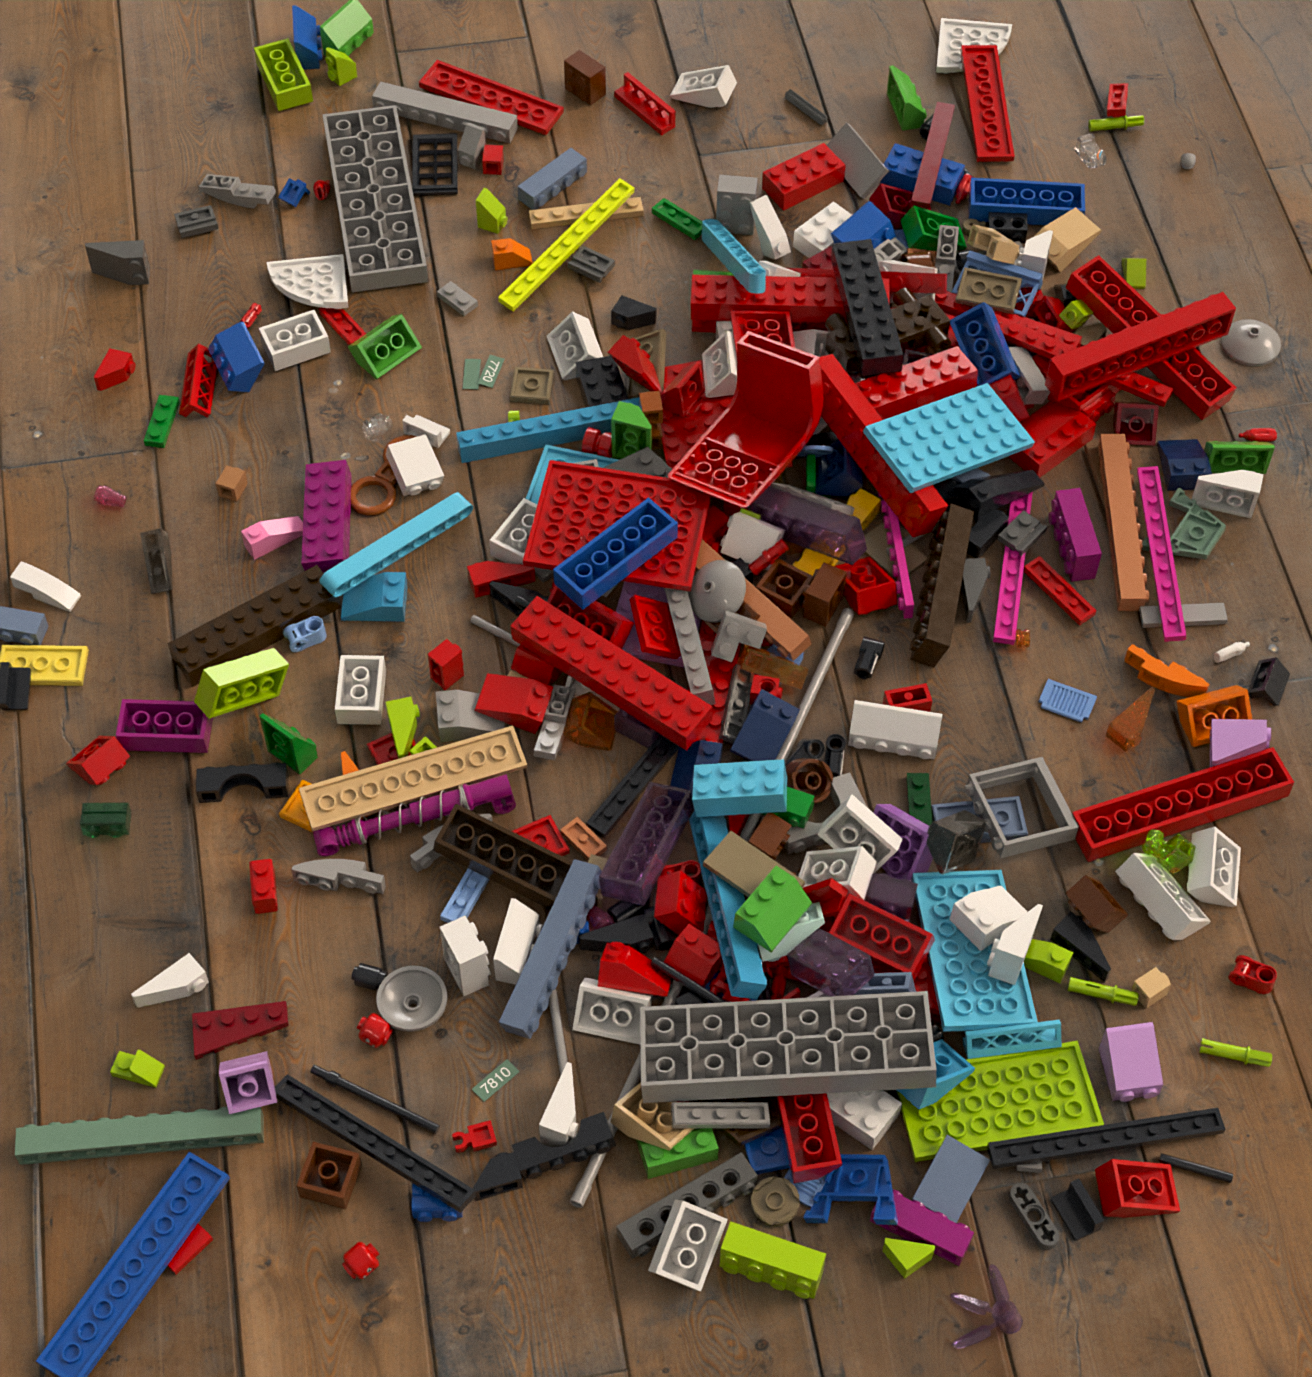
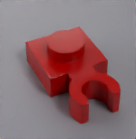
(479, 1137)

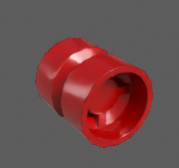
(597, 443)

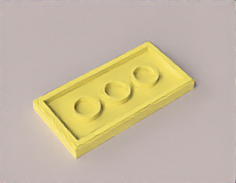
(49, 663)

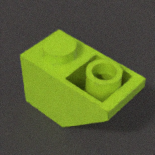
(340, 66)

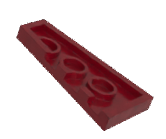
(235, 1025)

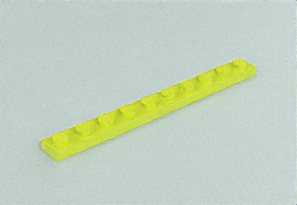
(566, 245)

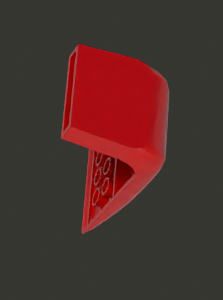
(763, 426)

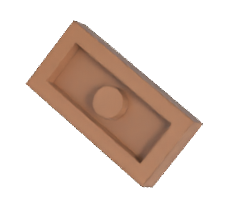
(583, 839)

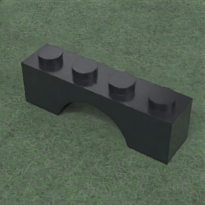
(215, 782)
(592, 1138)

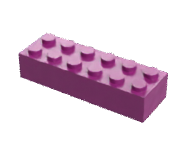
(326, 514)

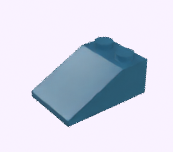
(377, 599)
(950, 1071)

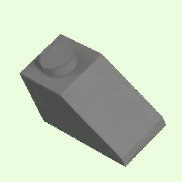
(472, 146)

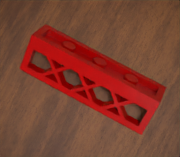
(644, 104)
(193, 379)

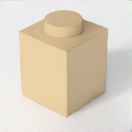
(1151, 987)

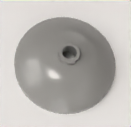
(1251, 343)
(726, 590)
(408, 987)

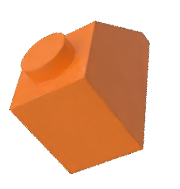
(510, 254)

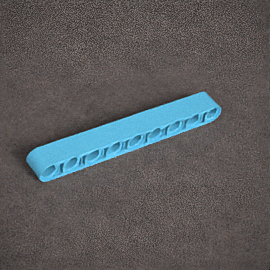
(734, 256)
(396, 544)

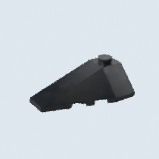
(995, 491)

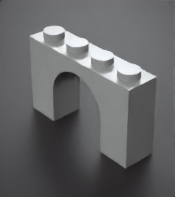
(802, 838)

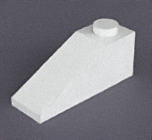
(769, 229)
(175, 982)

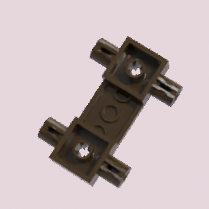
(916, 322)

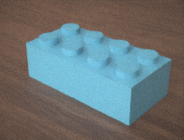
(740, 788)

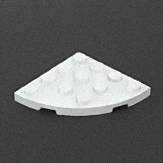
(965, 32)
(312, 280)

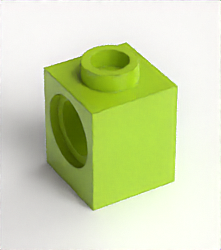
(1076, 314)

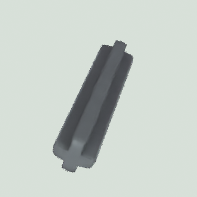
(806, 107)

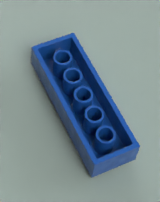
(1038, 199)
(615, 553)

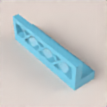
(1012, 1039)

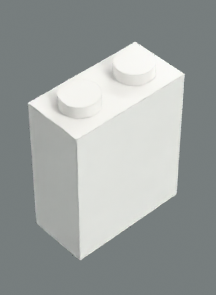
(414, 465)
(749, 537)

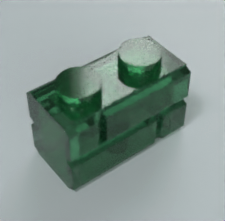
(105, 819)

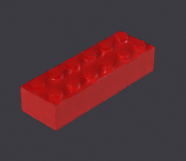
(920, 383)

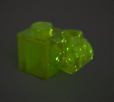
(1171, 854)

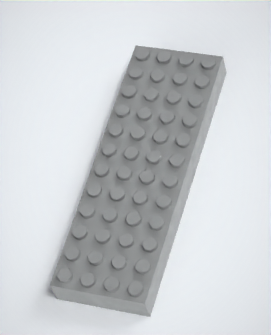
(375, 199)
(786, 1047)

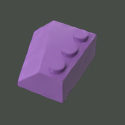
(913, 851)

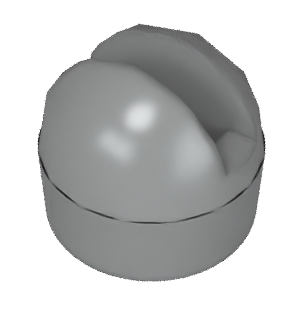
(1188, 161)

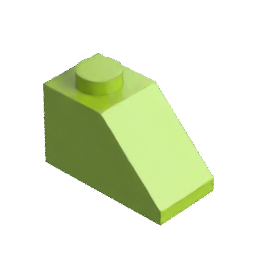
(490, 212)

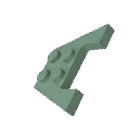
(1196, 532)

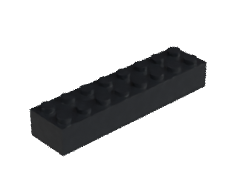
(866, 307)

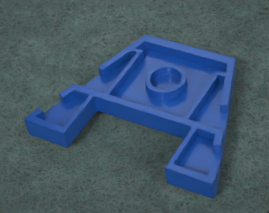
(857, 1180)

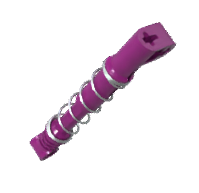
(468, 796)

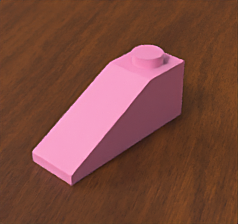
(271, 534)

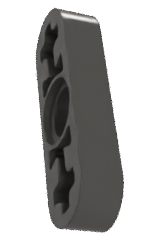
(1037, 1235)

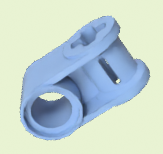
(306, 633)

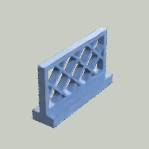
(1029, 278)

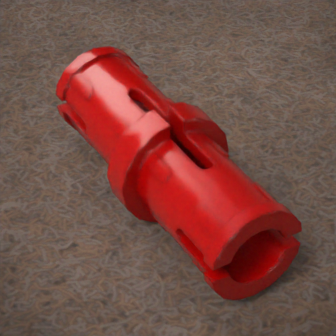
(768, 557)

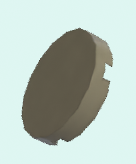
(775, 1201)

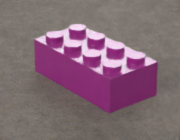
(1075, 535)
(163, 726)

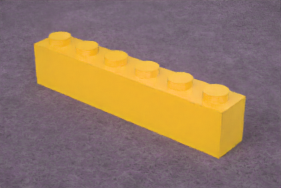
(866, 509)

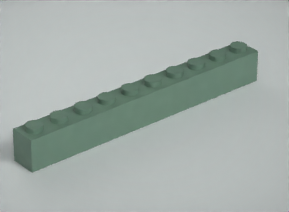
(138, 1135)

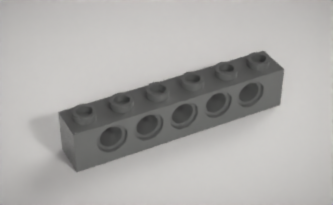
(734, 1169)

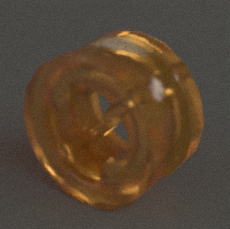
(1023, 638)

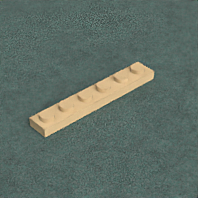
(569, 214)

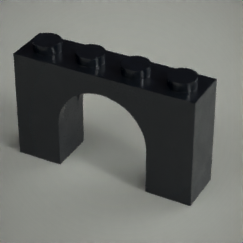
(987, 527)

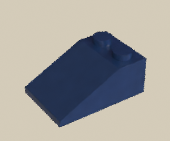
(1182, 463)
(764, 728)

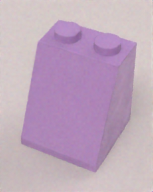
(1236, 739)
(1131, 1061)
(247, 1082)

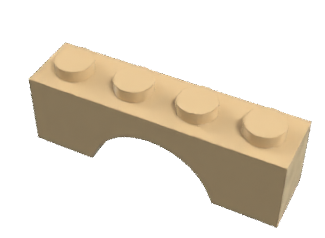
(996, 244)

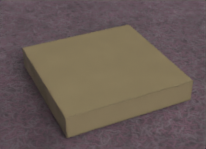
(532, 385)

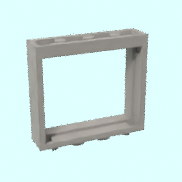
(1039, 771)

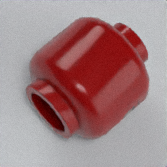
(374, 1030)
(361, 1260)

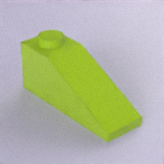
(403, 723)
(1048, 959)

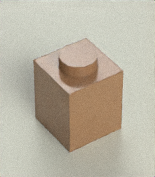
(231, 483)

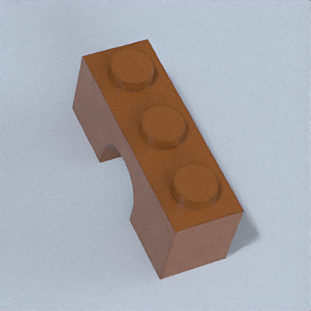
(652, 408)

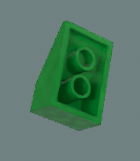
(922, 228)
(288, 744)

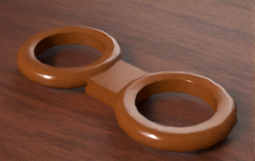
(383, 477)

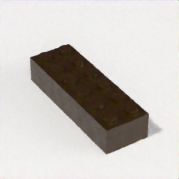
(502, 856)

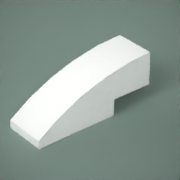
(44, 587)

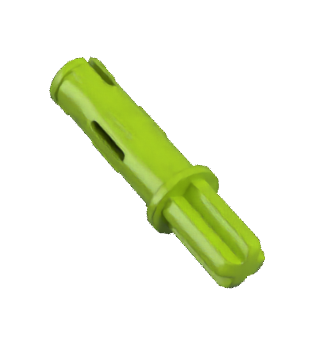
(1115, 123)
(1103, 991)
(1236, 1053)

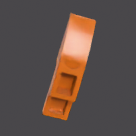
(1171, 679)

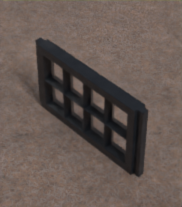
(419, 190)

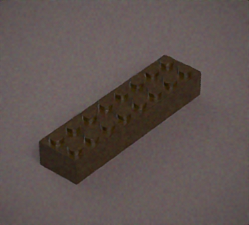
(941, 586)
(252, 624)

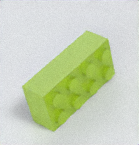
(283, 74)
(241, 682)
(772, 1260)

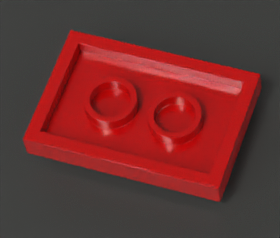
(655, 627)

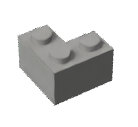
(736, 629)

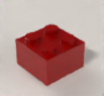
(680, 902)

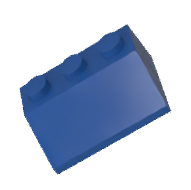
(306, 39)
(863, 225)
(236, 357)

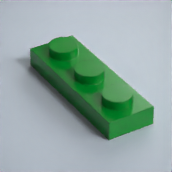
(678, 218)
(161, 421)

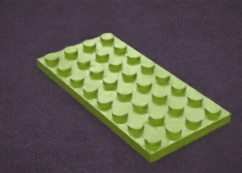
(1007, 1100)

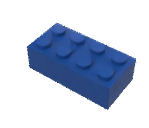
(904, 169)
(984, 344)

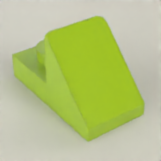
(138, 1068)

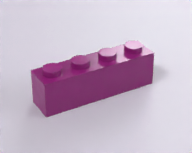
(929, 1227)

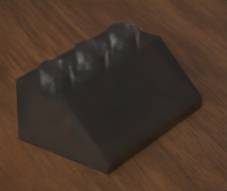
(955, 840)

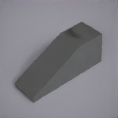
(973, 584)

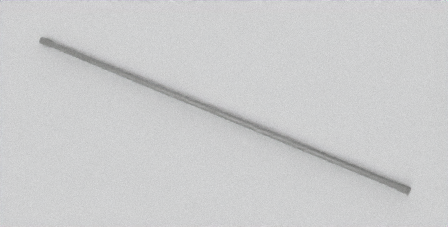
(584, 1185)

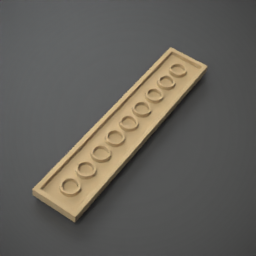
(412, 777)

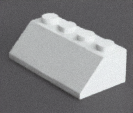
(894, 729)
(1161, 896)

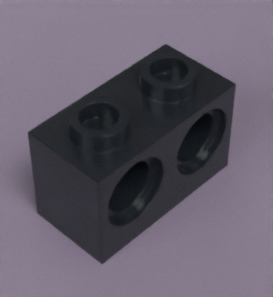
(1009, 224)

